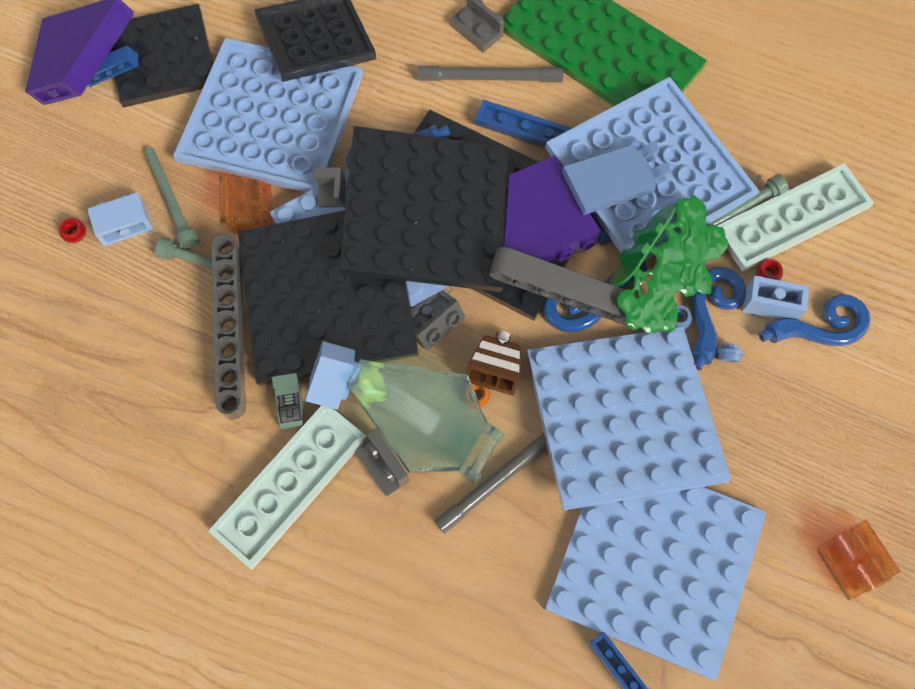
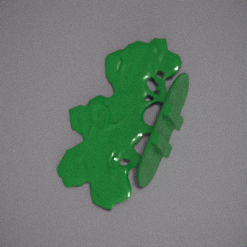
(678, 264)

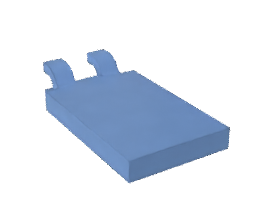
(615, 177)

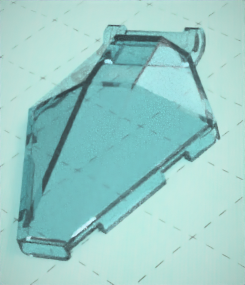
(425, 416)

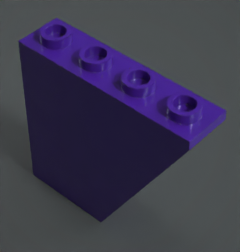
(73, 49)
(545, 215)

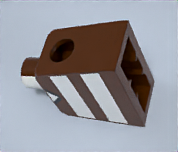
(496, 364)

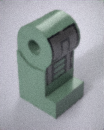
(289, 400)

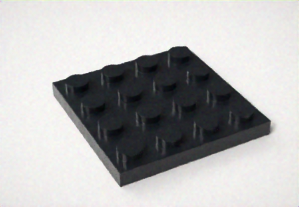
(314, 36)
(171, 55)

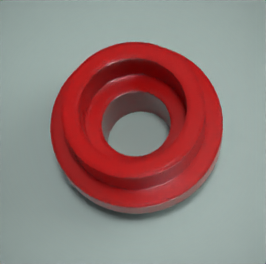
(68, 226)
(772, 266)

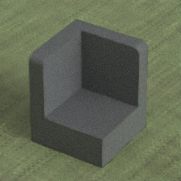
(331, 186)

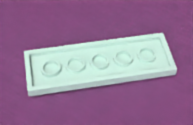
(794, 216)
(287, 486)

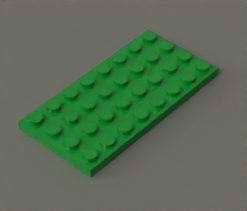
(601, 46)

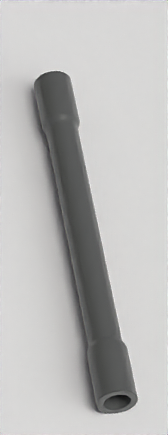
(542, 74)
(458, 511)

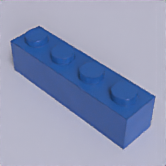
(115, 64)
(615, 663)

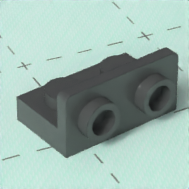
(478, 24)
(436, 318)
(382, 463)

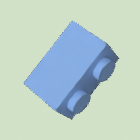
(120, 219)
(775, 298)
(330, 375)

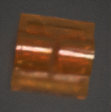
(244, 202)
(857, 560)

